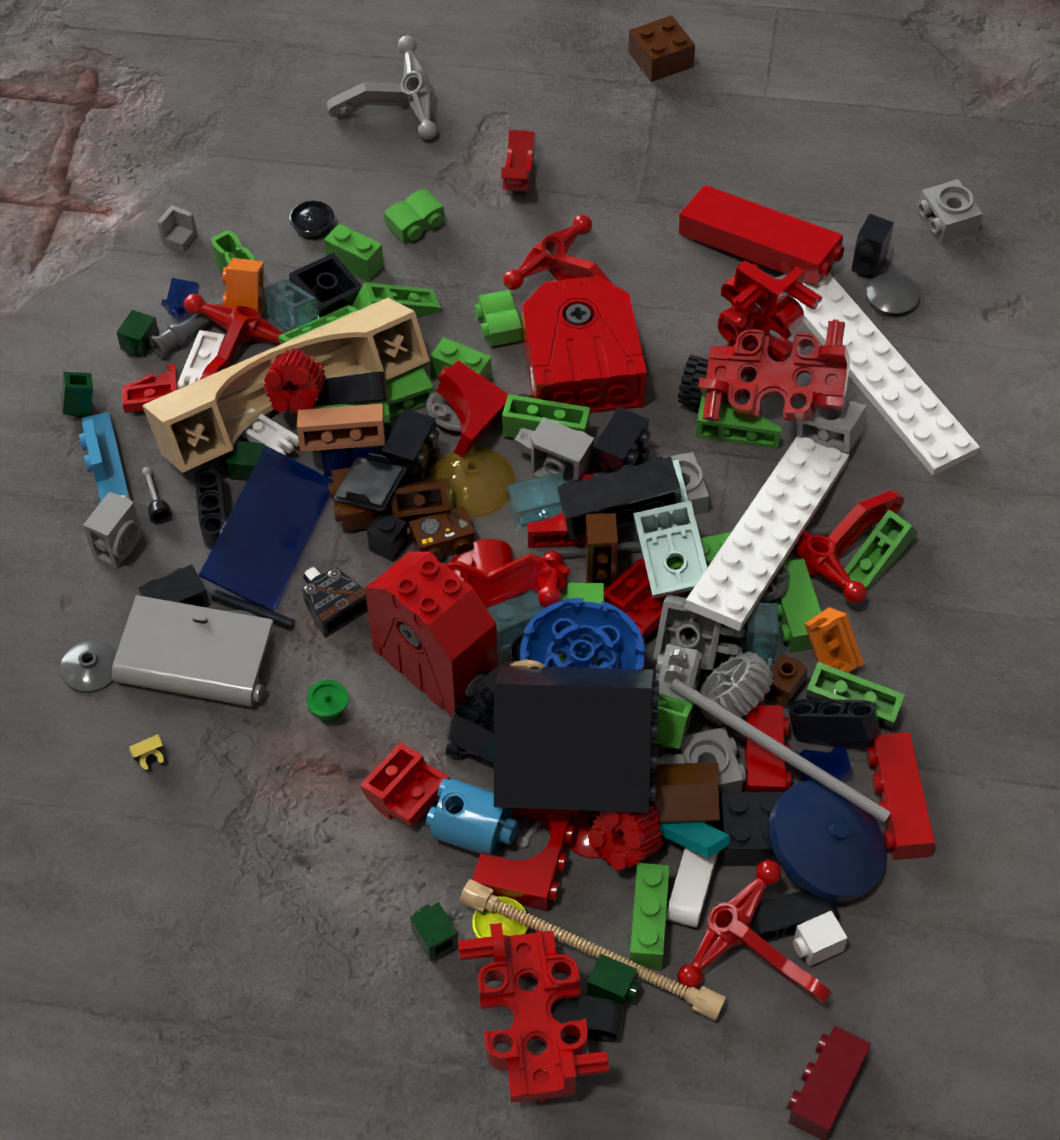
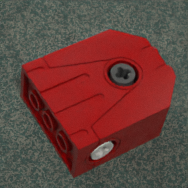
(583, 345)
(432, 629)

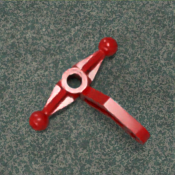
(557, 262)
(241, 324)
(823, 553)
(543, 574)
(739, 913)

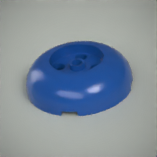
(584, 635)

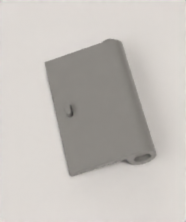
(175, 654)

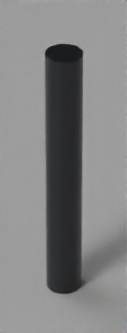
(239, 604)

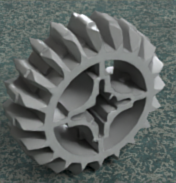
(737, 684)

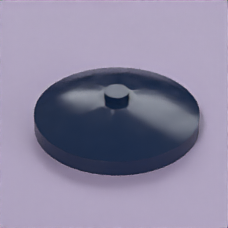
(826, 842)

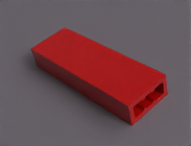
(760, 234)

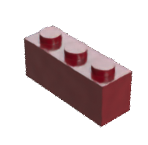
(827, 1082)

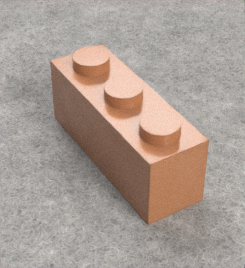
(341, 427)

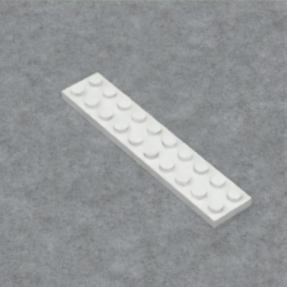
(891, 382)
(766, 533)

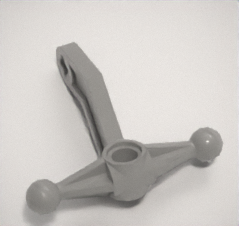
(412, 90)

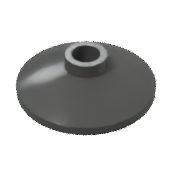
(88, 676)

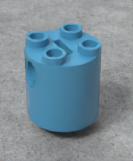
(469, 819)

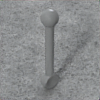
(523, 841)

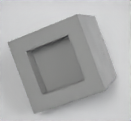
(177, 228)

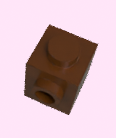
(788, 679)

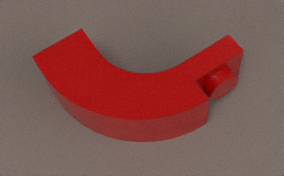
(519, 160)

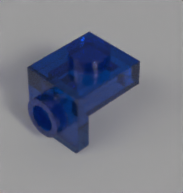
(177, 293)
(833, 762)

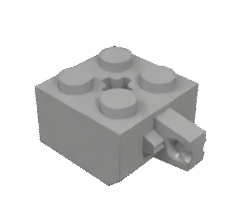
(557, 450)

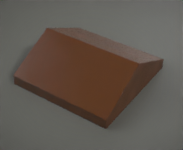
(688, 793)

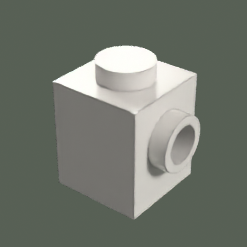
(819, 938)

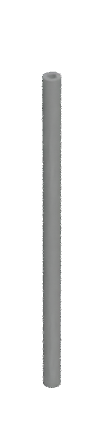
(780, 750)

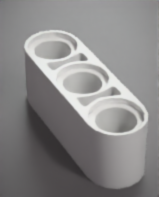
(690, 888)

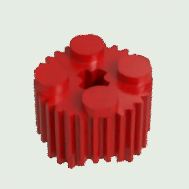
(294, 381)
(626, 837)

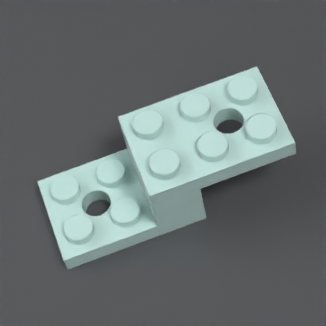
(668, 534)

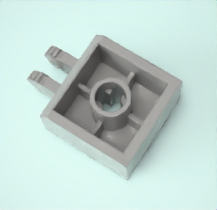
(705, 640)
(679, 664)

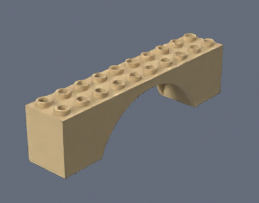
(195, 420)

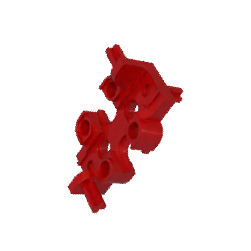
(776, 312)
(826, 364)
(519, 958)

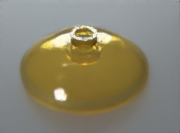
(477, 490)

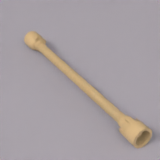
(480, 898)

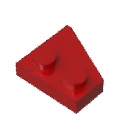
(148, 389)

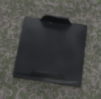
(370, 482)

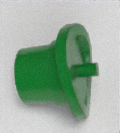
(327, 700)

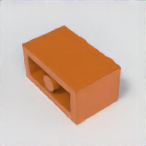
(244, 284)

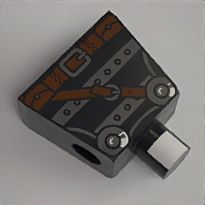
(333, 599)

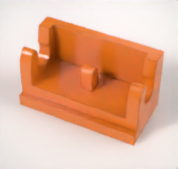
(834, 640)

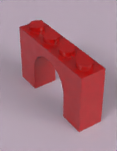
(534, 879)

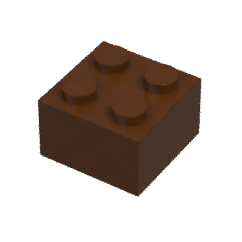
(661, 48)

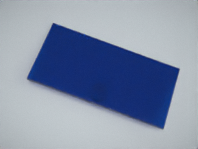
(267, 529)

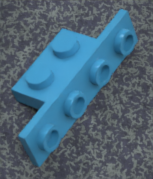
(103, 455)

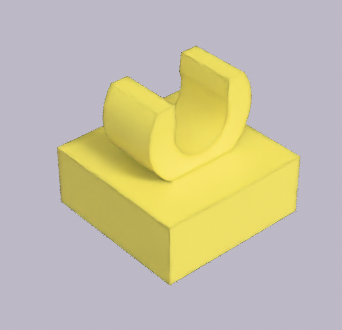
(146, 748)

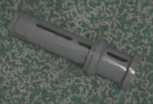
(177, 334)

